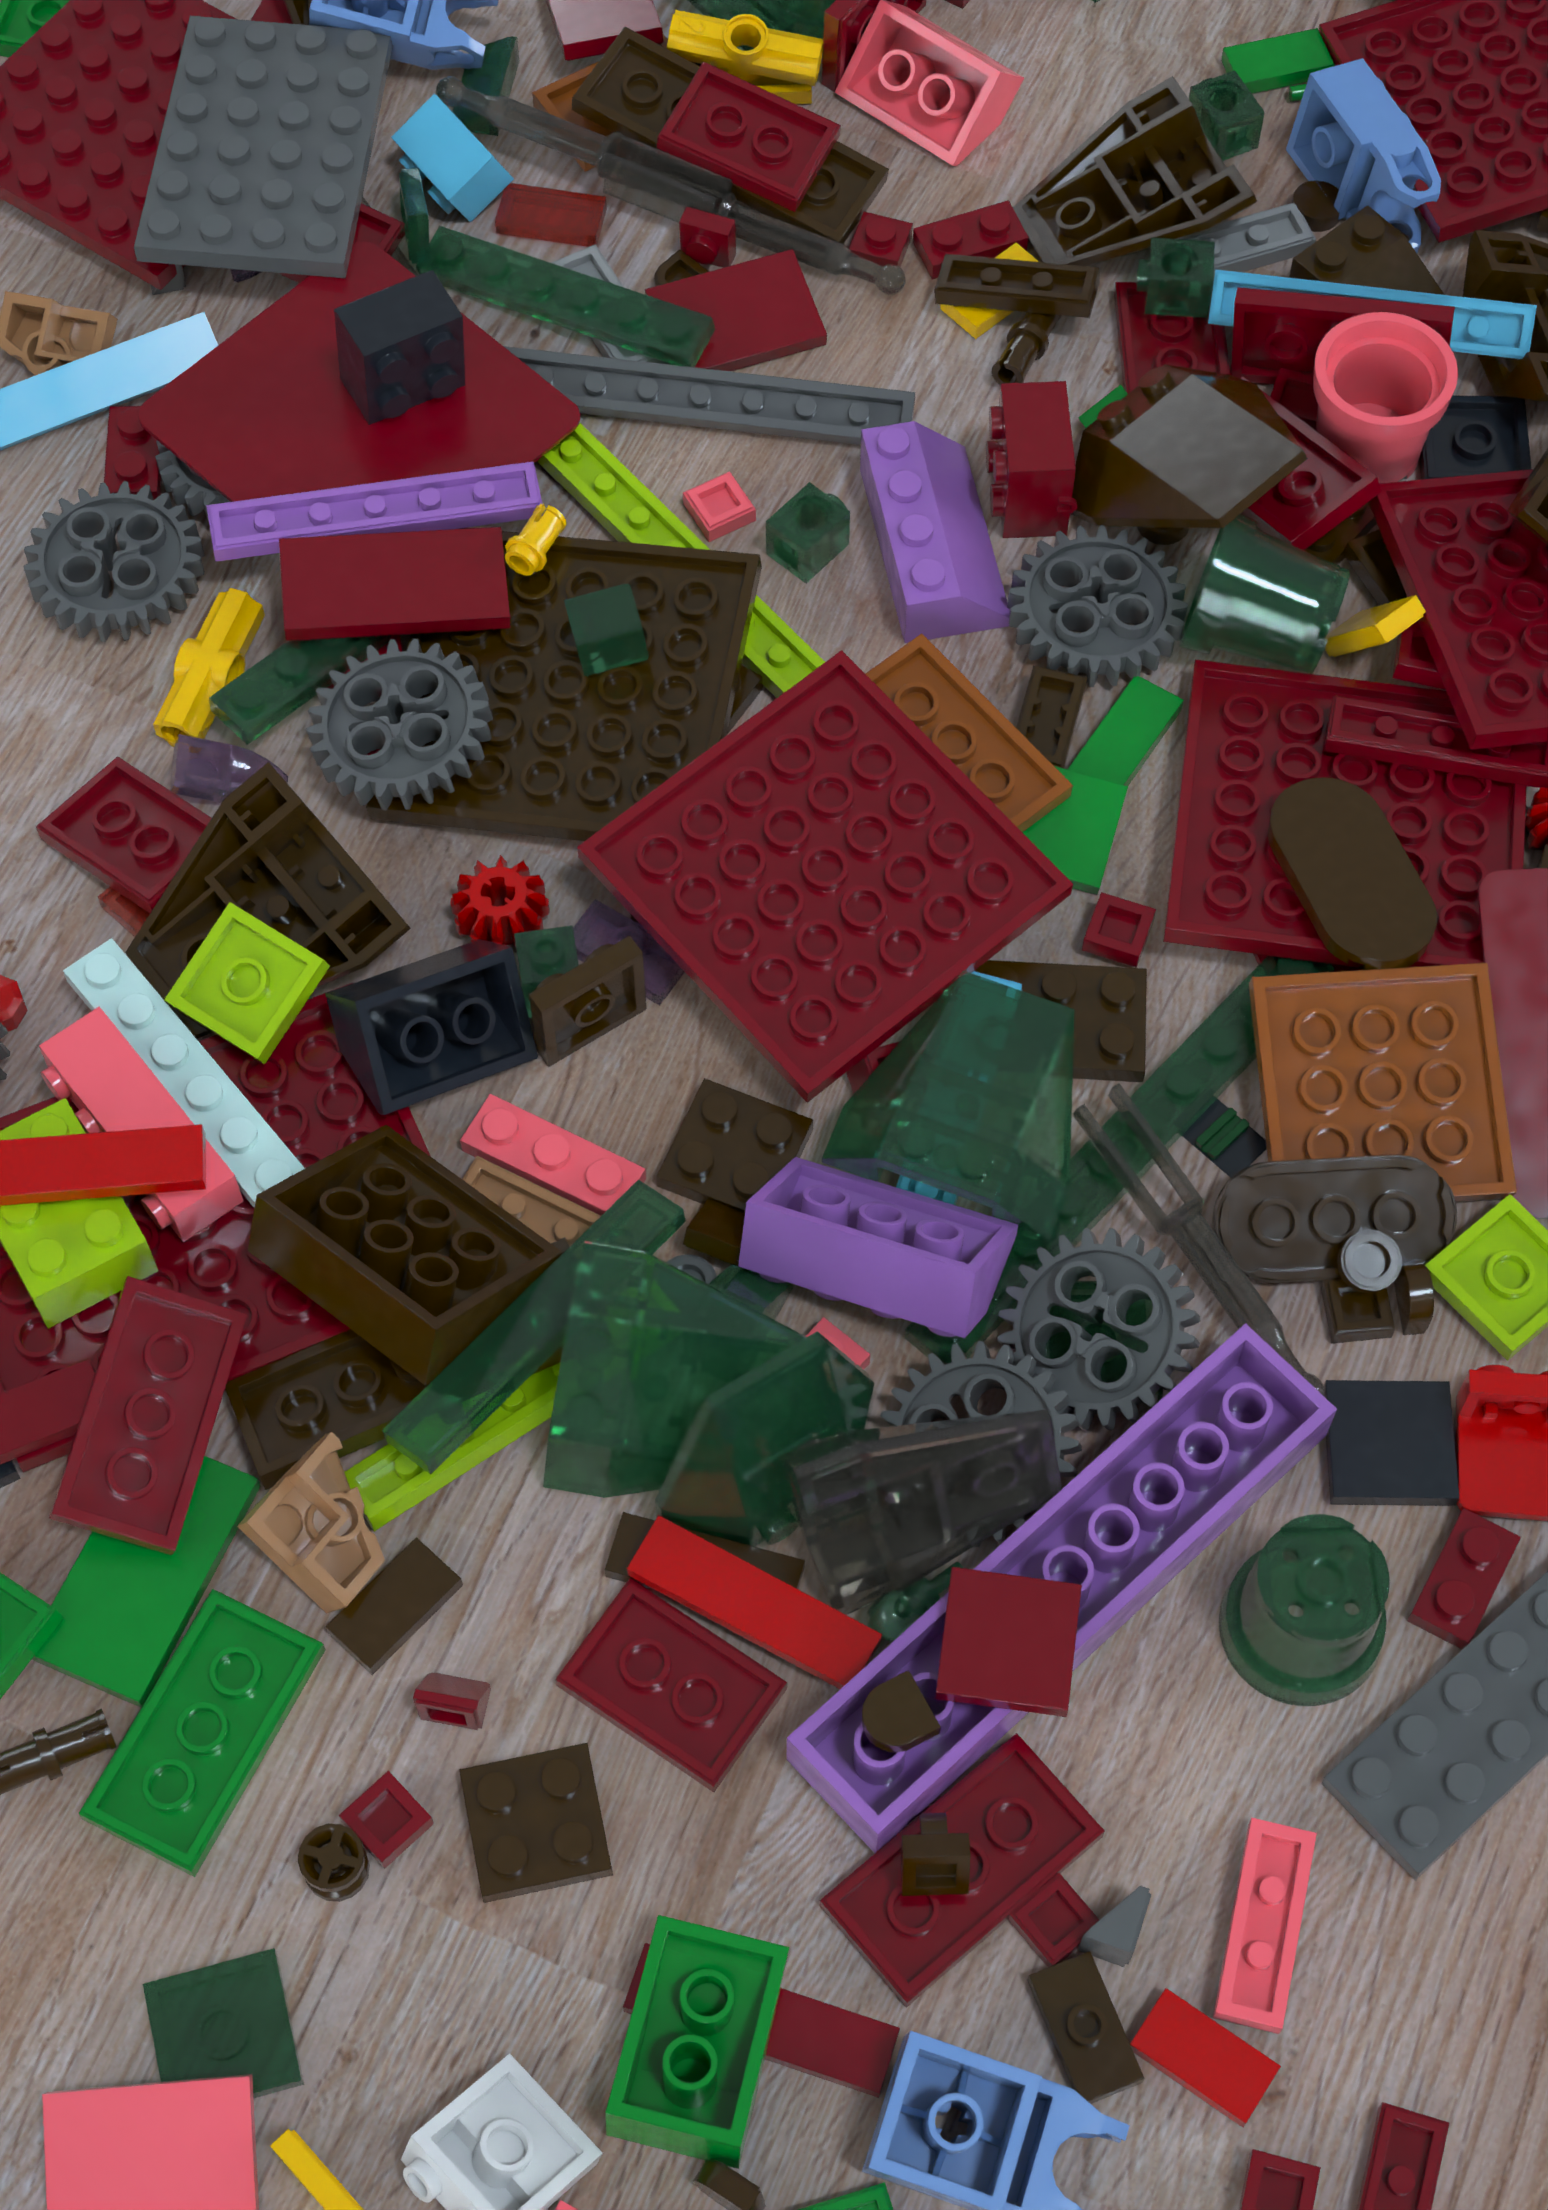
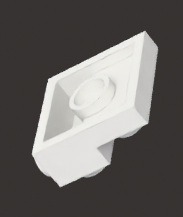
(498, 2147)

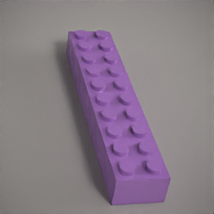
(1113, 1529)

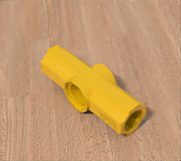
(774, 53)
(208, 665)

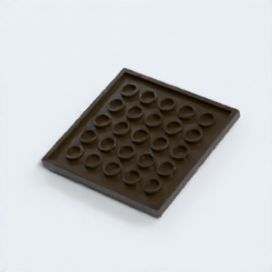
(589, 747)

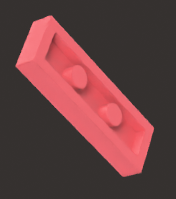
(549, 1155)
(1265, 1926)

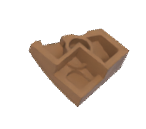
(51, 334)
(317, 1528)

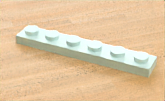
(184, 1068)

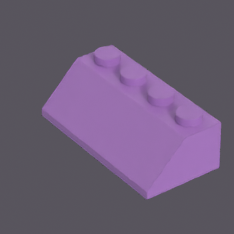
(931, 532)
(876, 1246)

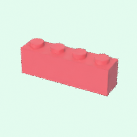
(121, 1093)

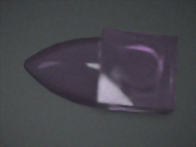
(212, 768)

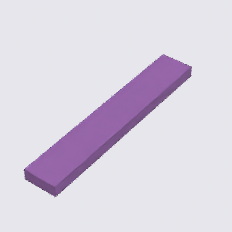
(391, 506)

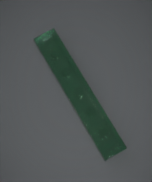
(521, 1335)

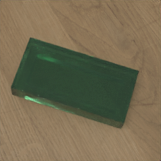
(414, 215)

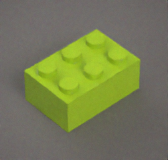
(70, 1249)

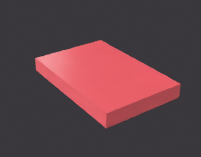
(152, 2146)

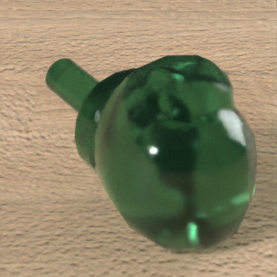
(900, 1609)

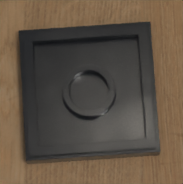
(1477, 438)
(1391, 1443)

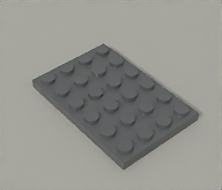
(265, 147)

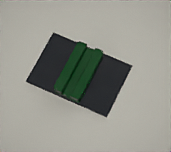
(1225, 1138)

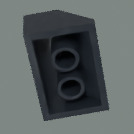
(434, 1024)

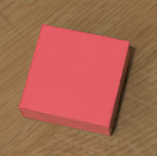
(719, 506)

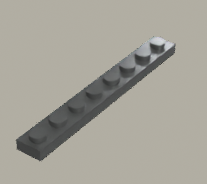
(719, 397)

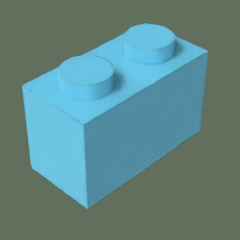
(452, 159)

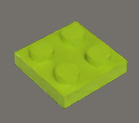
(247, 983)
(1498, 1276)

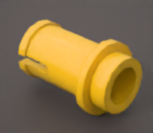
(528, 550)

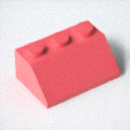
(927, 83)

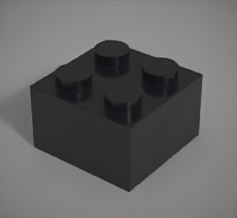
(400, 347)

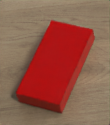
(1204, 2057)

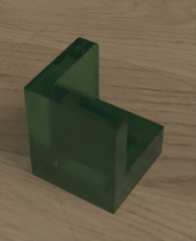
(606, 629)

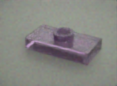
(606, 926)

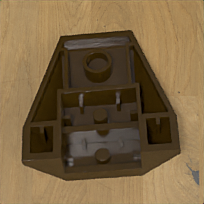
(1131, 182)
(1515, 271)
(1182, 452)
(281, 868)

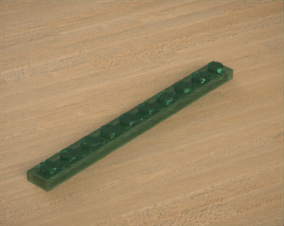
(1170, 1104)

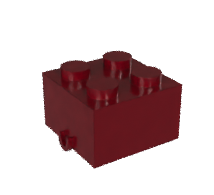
(1031, 459)

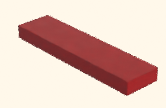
(102, 1164)
(753, 1603)

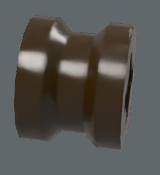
(328, 1850)

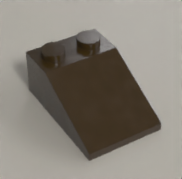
(1365, 253)

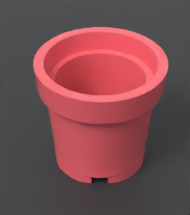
(1382, 389)

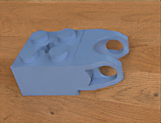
(416, 27)
(1364, 146)
(1011, 2130)

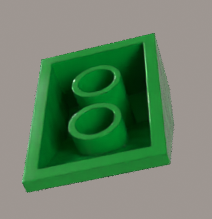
(696, 2041)

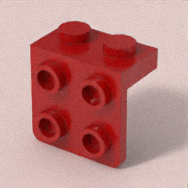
(1503, 1443)

